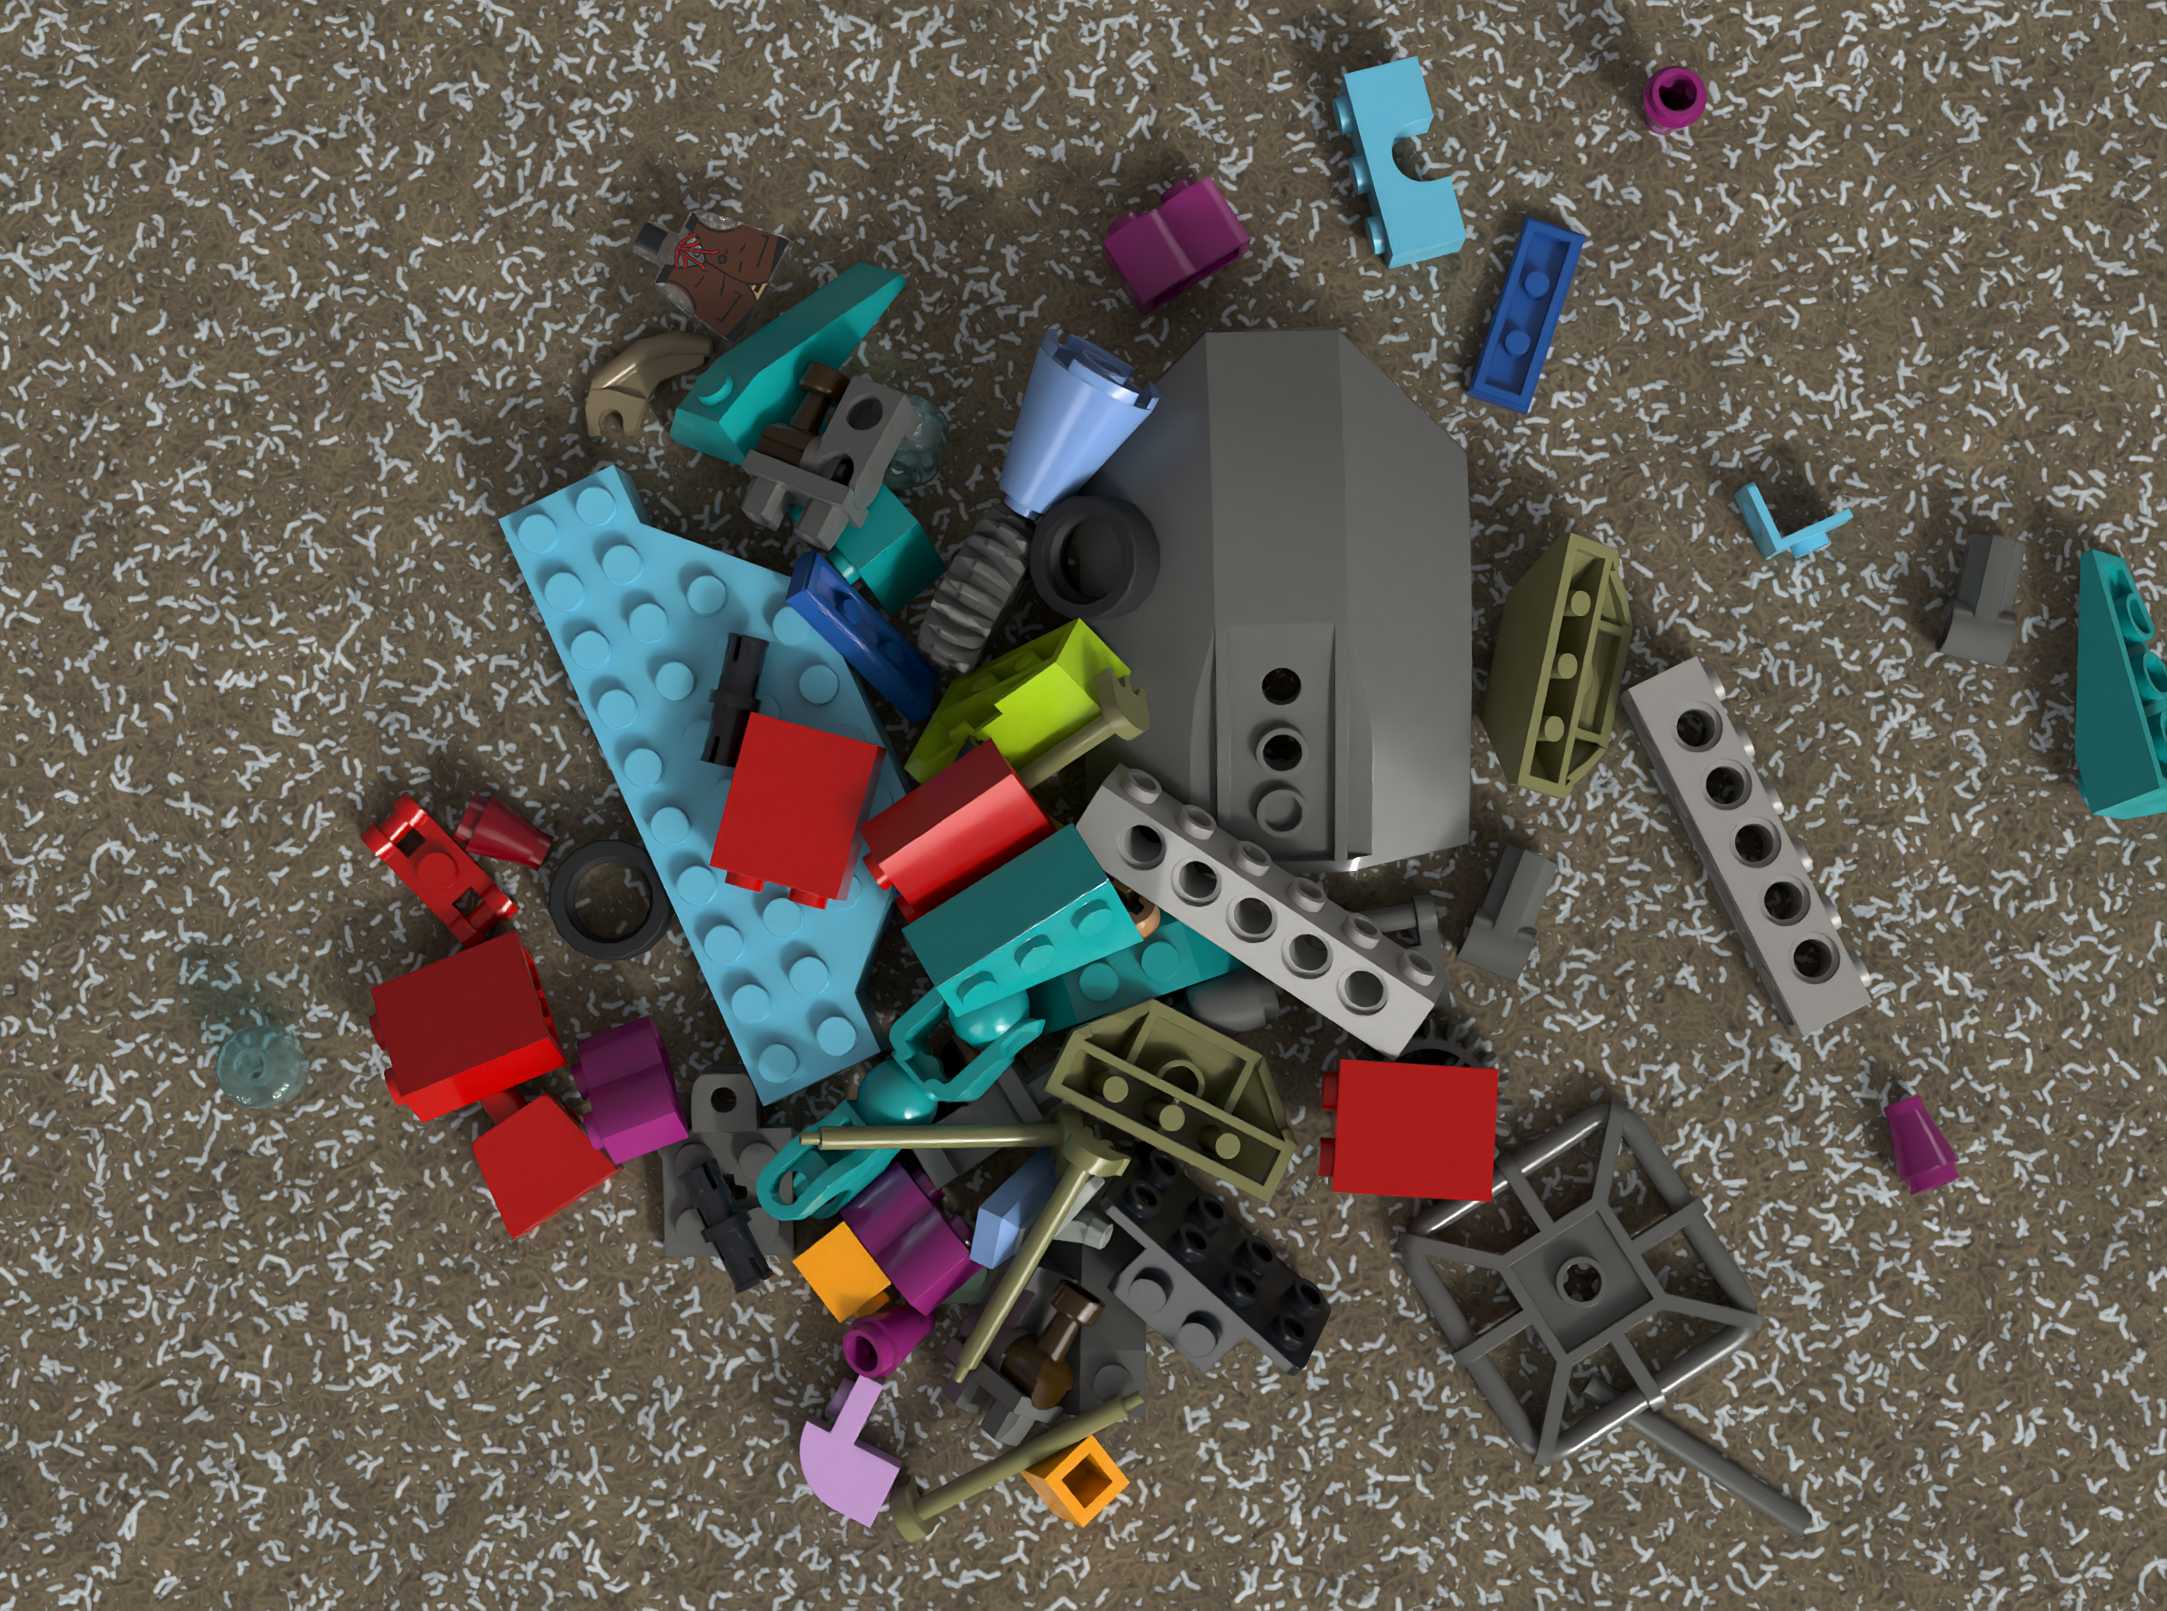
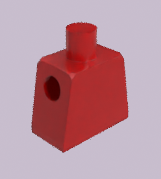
(537, 1158)

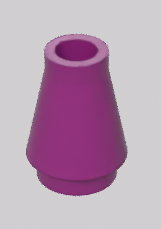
(1681, 92)
(1919, 1147)
(884, 1339)

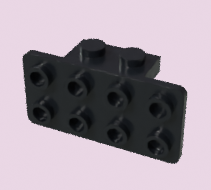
(1203, 1273)

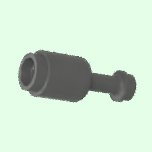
(1231, 1002)

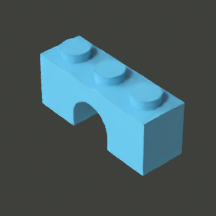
(1409, 216)

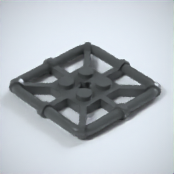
(1622, 1291)

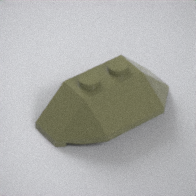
(1558, 666)
(1179, 1092)

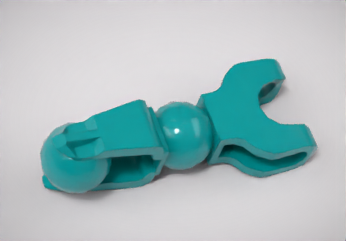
(898, 1093)

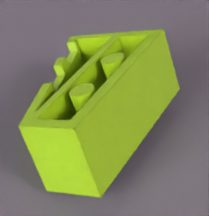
(1019, 700)

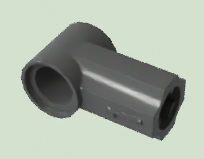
(1980, 612)
(1504, 923)

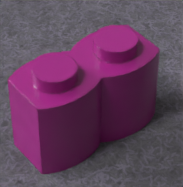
(1174, 244)
(629, 1091)
(913, 1236)

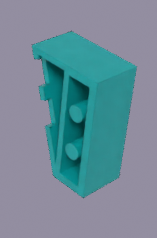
(888, 552)
(1022, 925)

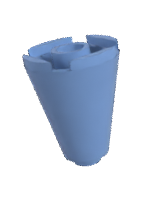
(1070, 422)

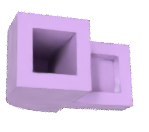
(841, 1467)

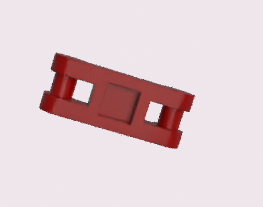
(440, 871)

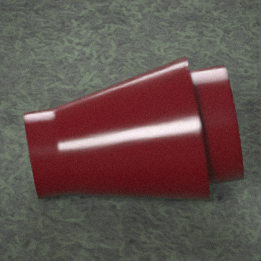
(501, 833)

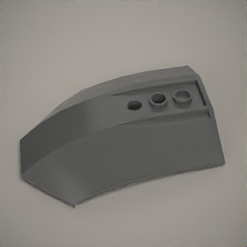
(1311, 533)

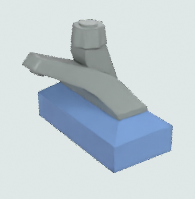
(1016, 1205)

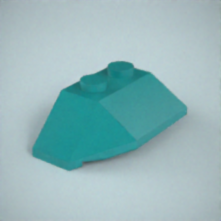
(1158, 965)

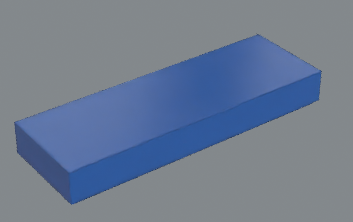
(1525, 315)
(862, 636)

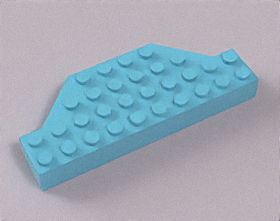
(644, 644)

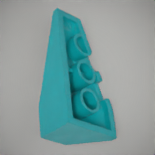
(760, 376)
(2118, 695)

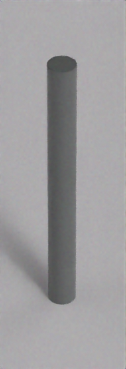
(1705, 1460)

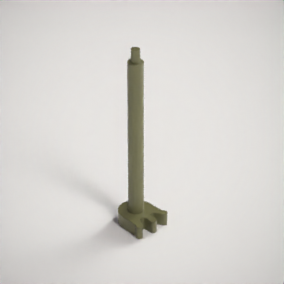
(1123, 714)
(953, 1136)
(1087, 1158)
(917, 1514)

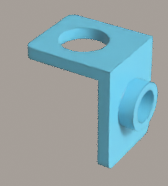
(1767, 535)

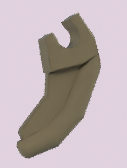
(636, 373)

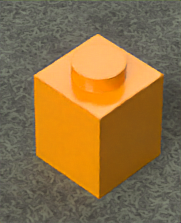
(844, 1274)
(1077, 1481)

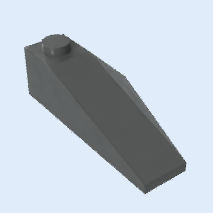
(1112, 1353)

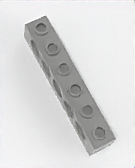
(1742, 884)
(1266, 942)

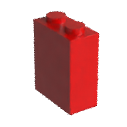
(797, 810)
(954, 831)
(465, 1027)
(1409, 1130)

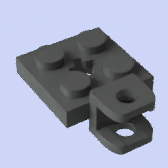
(741, 1147)

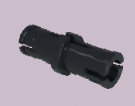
(734, 699)
(726, 1225)

